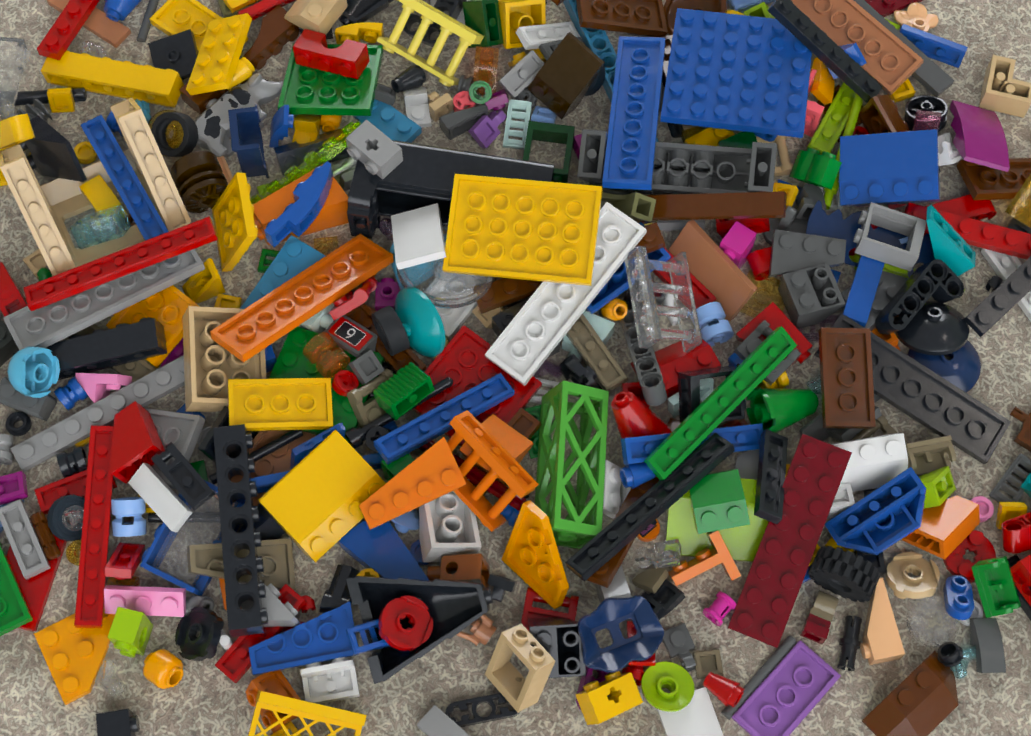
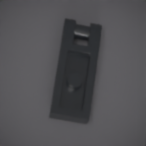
(183, 476)

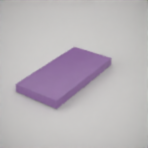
(787, 694)

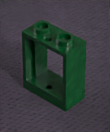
(555, 134)

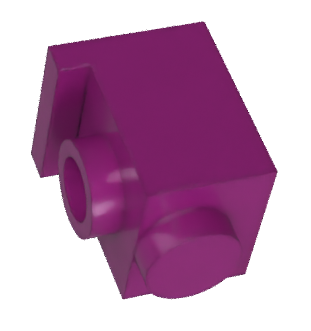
(386, 286)

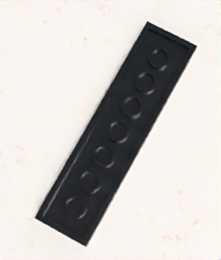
(931, 398)

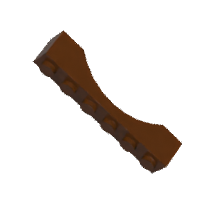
(272, 37)

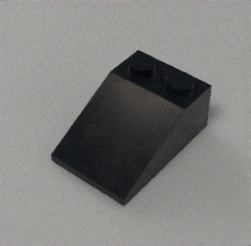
(52, 153)

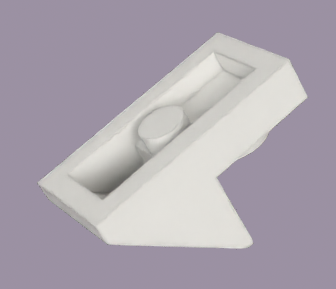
(417, 106)

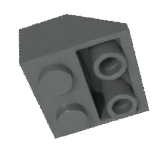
(810, 295)

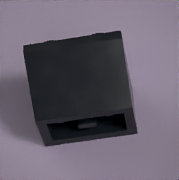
(562, 642)

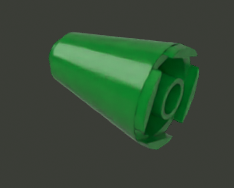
(780, 407)

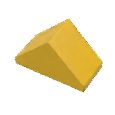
(204, 284)

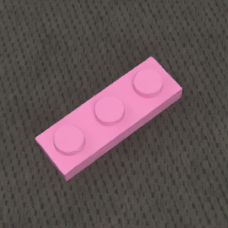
(149, 600)

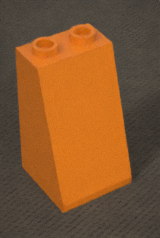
(331, 215)

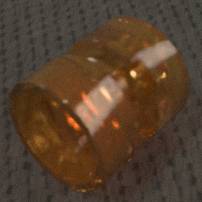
(325, 353)

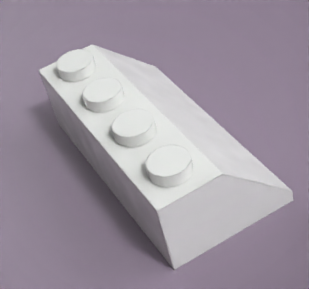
(874, 460)

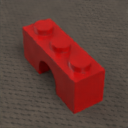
(346, 60)

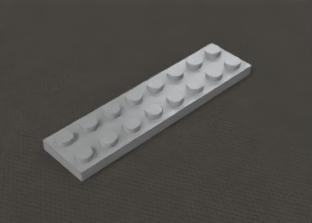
(86, 308)

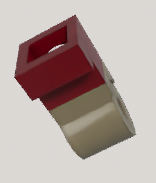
(820, 617)

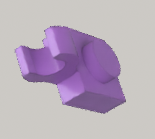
(486, 129)

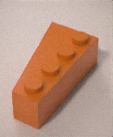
(419, 483)

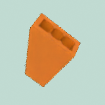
(945, 526)

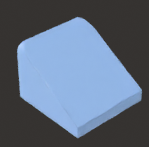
(543, 114)

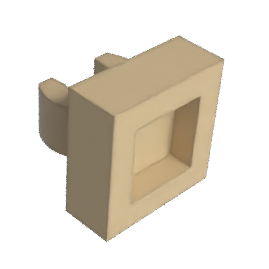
(439, 105)

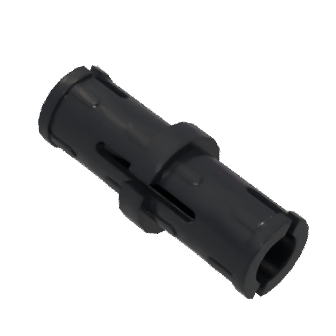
(849, 643)

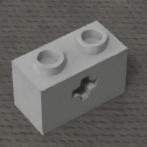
(374, 149)

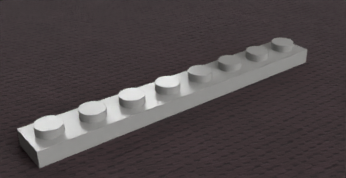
(102, 413)

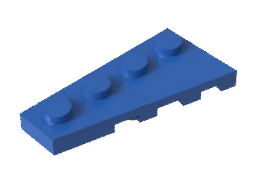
(306, 643)

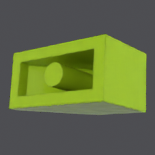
(938, 486)

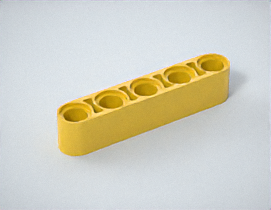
(15, 131)

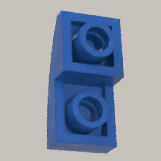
(279, 125)

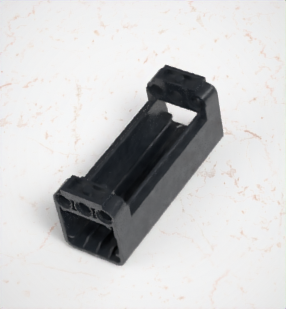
(424, 180)

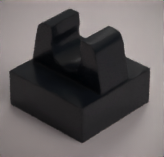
(500, 585)

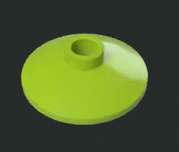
(668, 676)

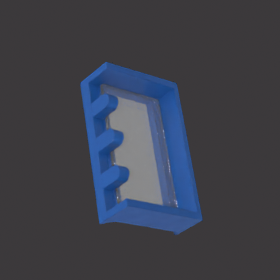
(169, 549)

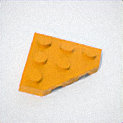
(535, 555)
(74, 654)

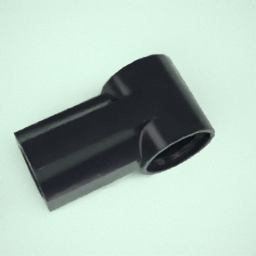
(338, 592)

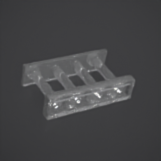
(644, 304)

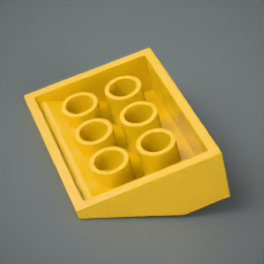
(322, 495)

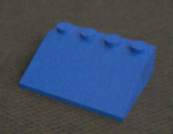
(889, 168)

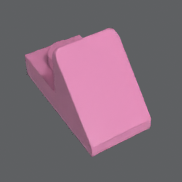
(99, 385)

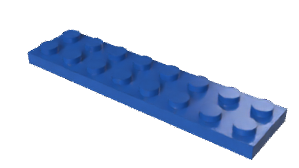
(634, 113)

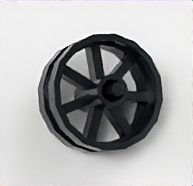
(925, 103)

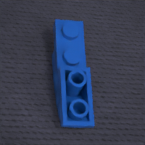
(309, 201)

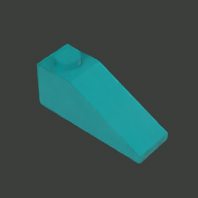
(949, 244)

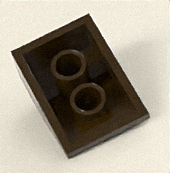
(566, 76)

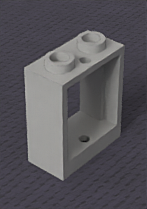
(894, 221)

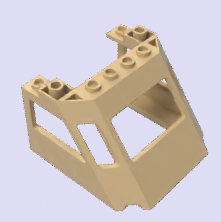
(53, 202)

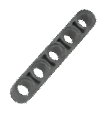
(644, 364)

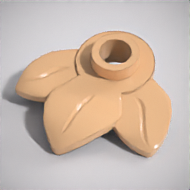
(916, 17)

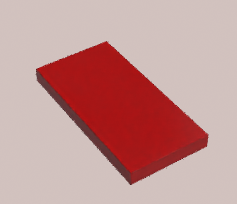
(37, 588)

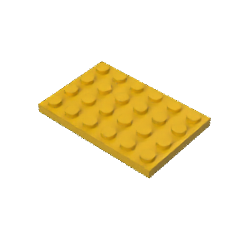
(523, 229)

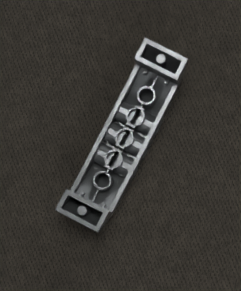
(690, 167)

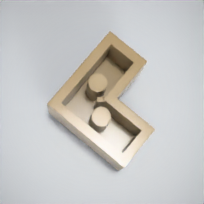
(1002, 92)

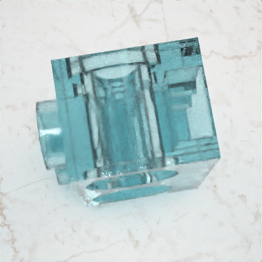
(100, 227)

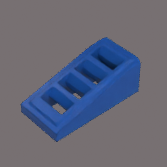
(361, 629)

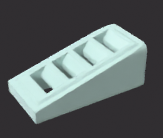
(517, 110)

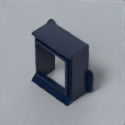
(248, 140)

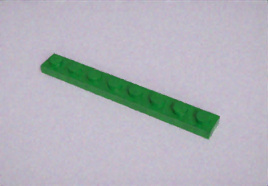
(720, 403)

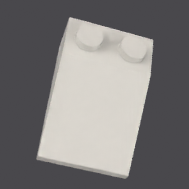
(447, 528)

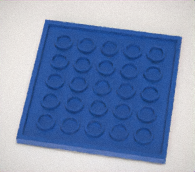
(736, 74)

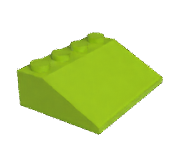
(740, 540)

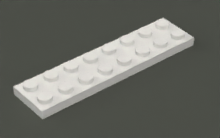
(558, 306)

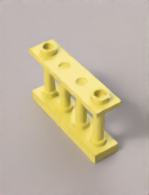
(448, 26)

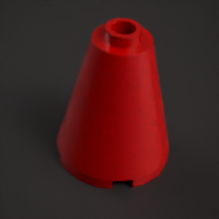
(635, 418)

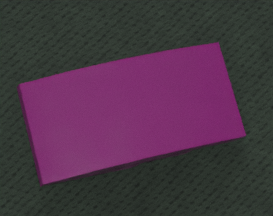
(979, 136)

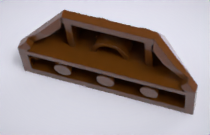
(916, 702)

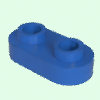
(958, 597)

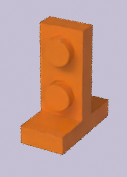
(706, 560)

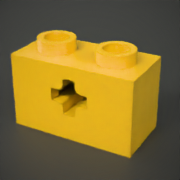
(600, 708)

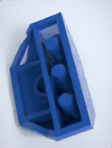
(881, 516)

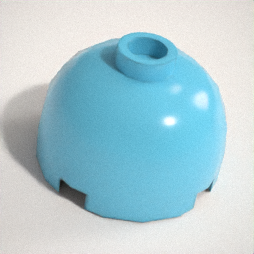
(33, 371)

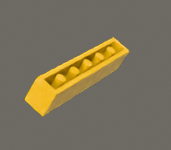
(114, 78)

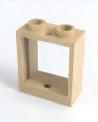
(507, 679)

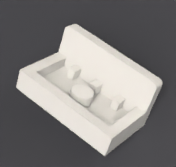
(330, 681)

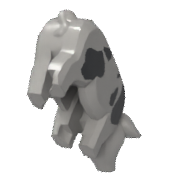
(214, 121)

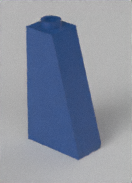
(381, 551)

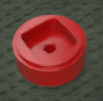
(344, 382)

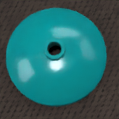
(420, 322)

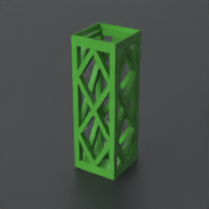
(577, 527)

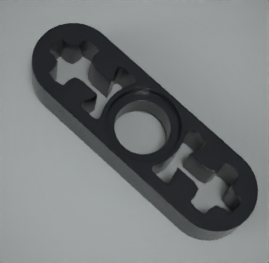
(462, 705)

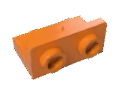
(273, 683)

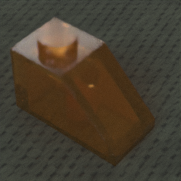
(486, 67)

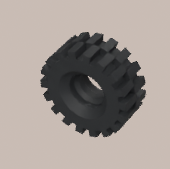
(844, 574)

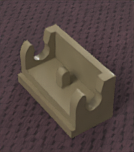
(930, 454)

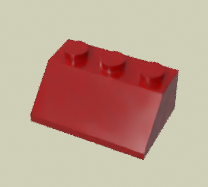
(674, 360)

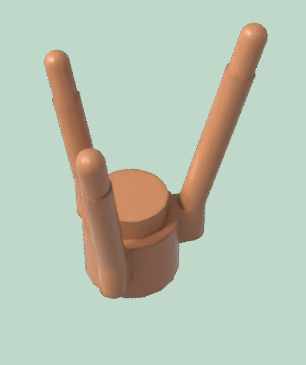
(481, 630)

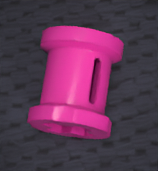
(719, 608)

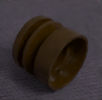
(199, 180)

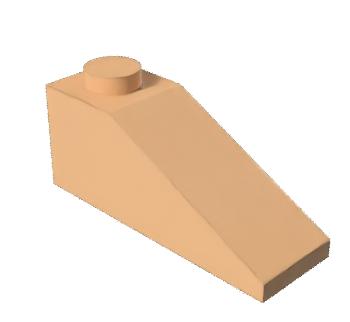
(881, 634)

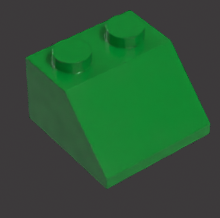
(719, 502)

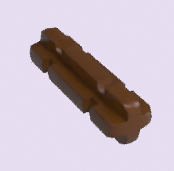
(45, 535)

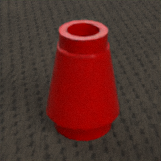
(724, 689)

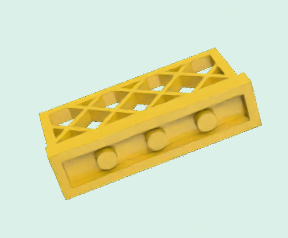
(303, 709)

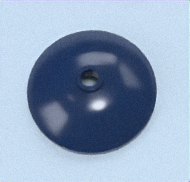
(961, 370)

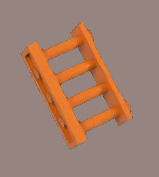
(501, 465)

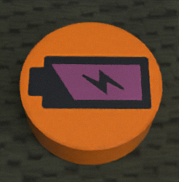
(650, 532)

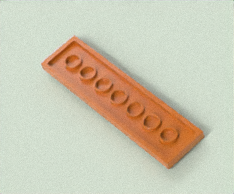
(301, 297)

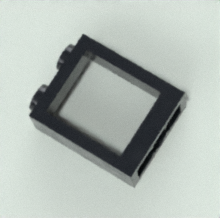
(690, 391)

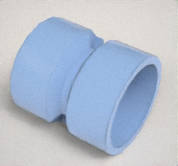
(712, 323)
(128, 507)

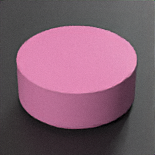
(986, 508)

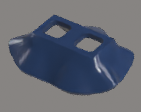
(621, 651)

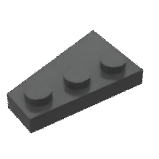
(800, 251)

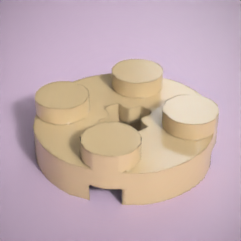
(910, 587)

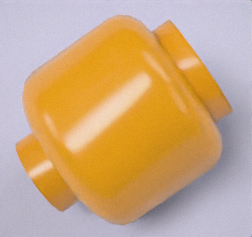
(163, 669)

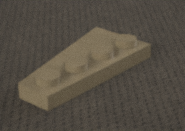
(276, 555)

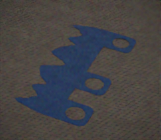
(837, 227)

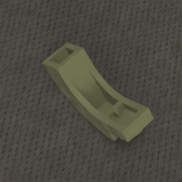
(634, 205)

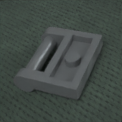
(753, 342)

